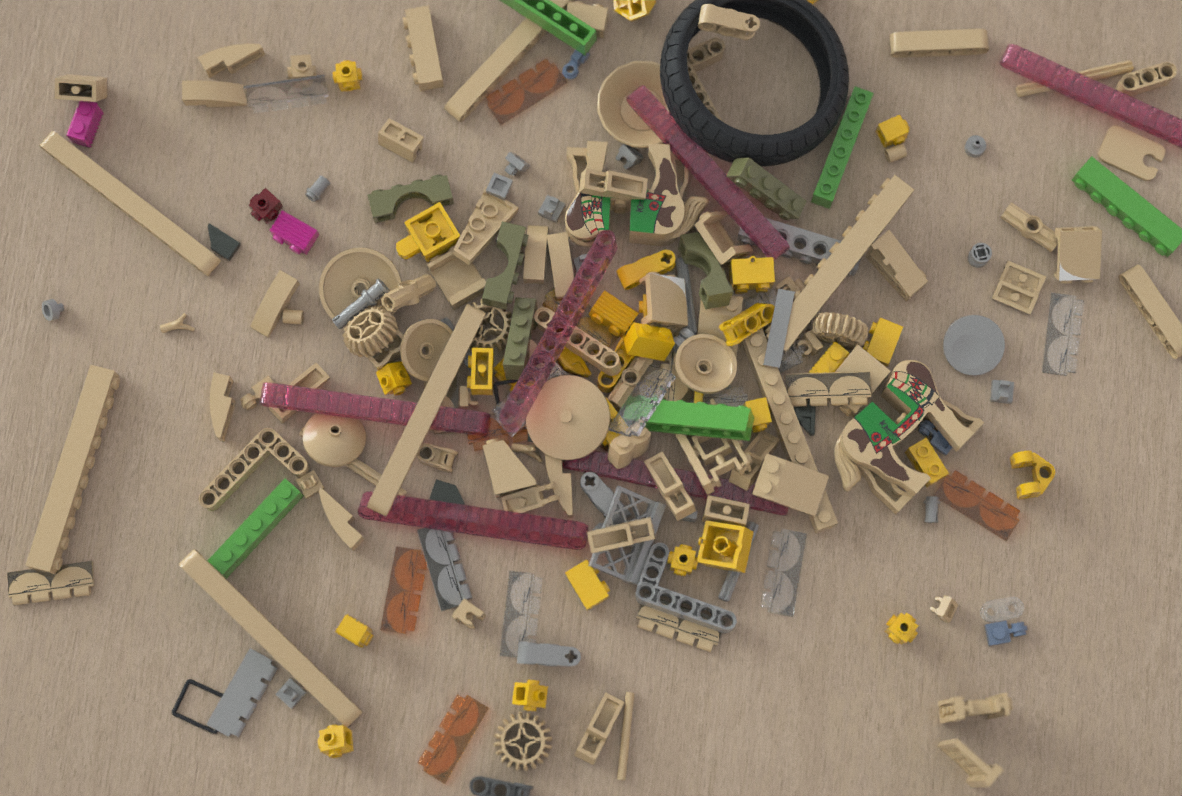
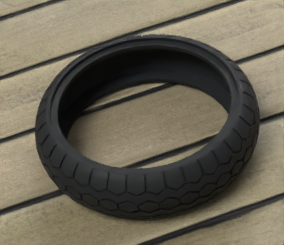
(727, 142)

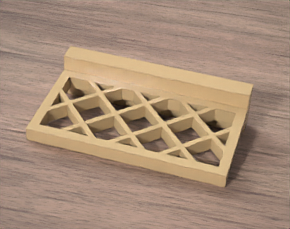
(979, 773)

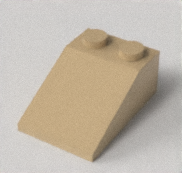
(711, 318)
(790, 485)

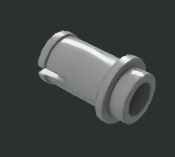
(317, 188)
(931, 509)

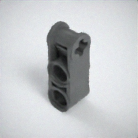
(513, 789)

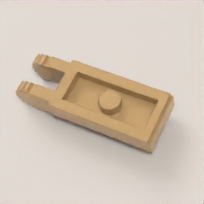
(528, 499)

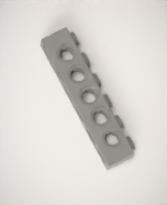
(807, 238)

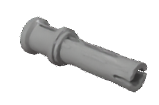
(367, 299)

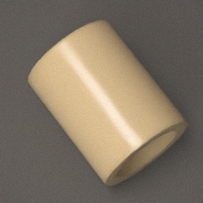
(895, 153)
(293, 316)

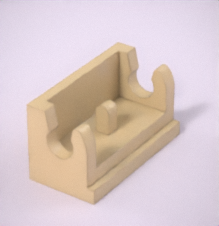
(400, 140)
(465, 612)

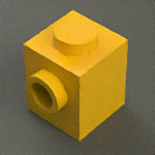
(892, 131)

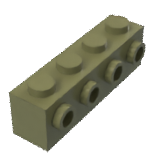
(766, 188)

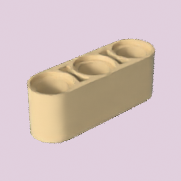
(1152, 73)

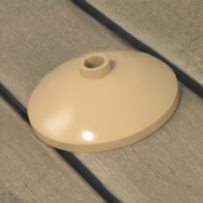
(432, 336)
(711, 354)
(334, 448)

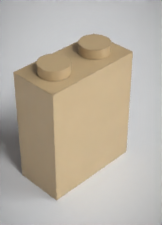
(80, 88)

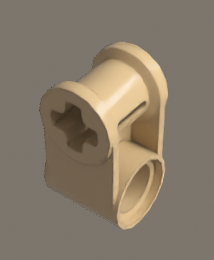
(438, 457)

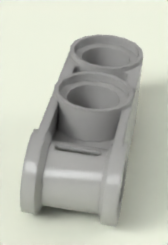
(601, 496)
(546, 654)

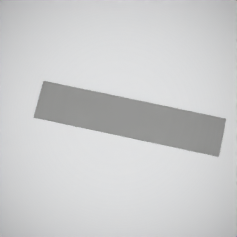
(779, 328)

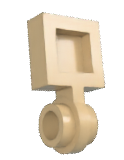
(249, 401)

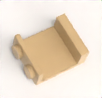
(456, 279)

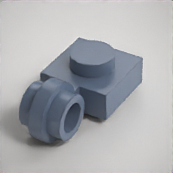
(576, 60)
(937, 441)
(999, 633)

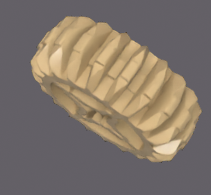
(840, 328)
(494, 330)
(370, 331)
(521, 725)

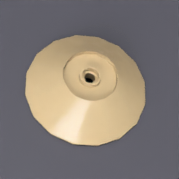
(614, 109)

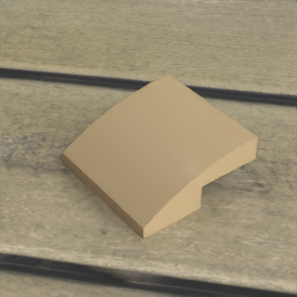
(1018, 287)

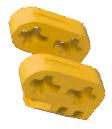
(1027, 459)

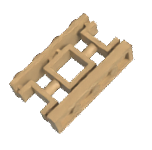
(695, 453)
(955, 709)

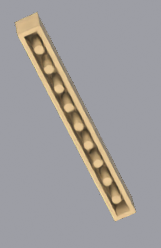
(845, 256)
(785, 420)
(72, 470)

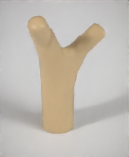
(177, 324)
(527, 449)

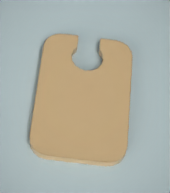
(1126, 152)

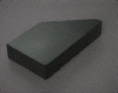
(222, 243)
(806, 417)
(446, 492)

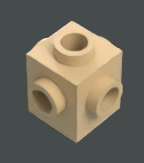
(300, 67)

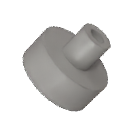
(975, 146)
(51, 309)

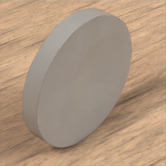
(973, 345)

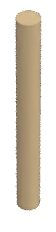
(625, 737)

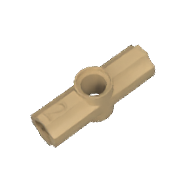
(1019, 219)
(408, 292)
(623, 388)

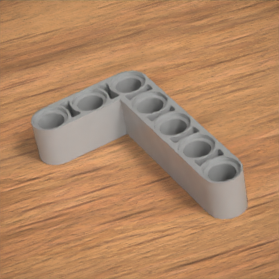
(676, 598)

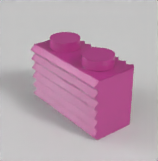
(85, 123)
(293, 233)

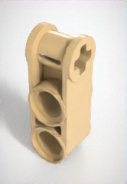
(727, 22)

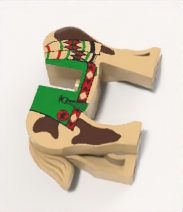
(652, 220)
(871, 436)

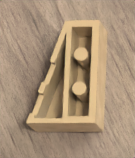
(896, 266)

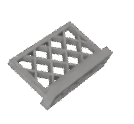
(640, 550)

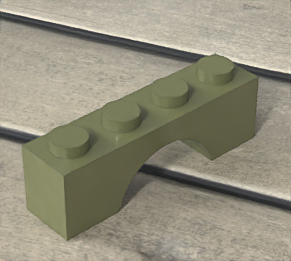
(386, 202)
(498, 289)
(714, 289)
(519, 337)

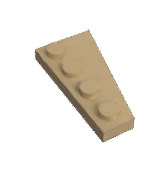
(483, 226)

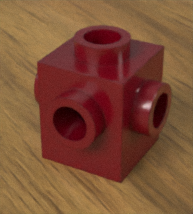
(265, 206)

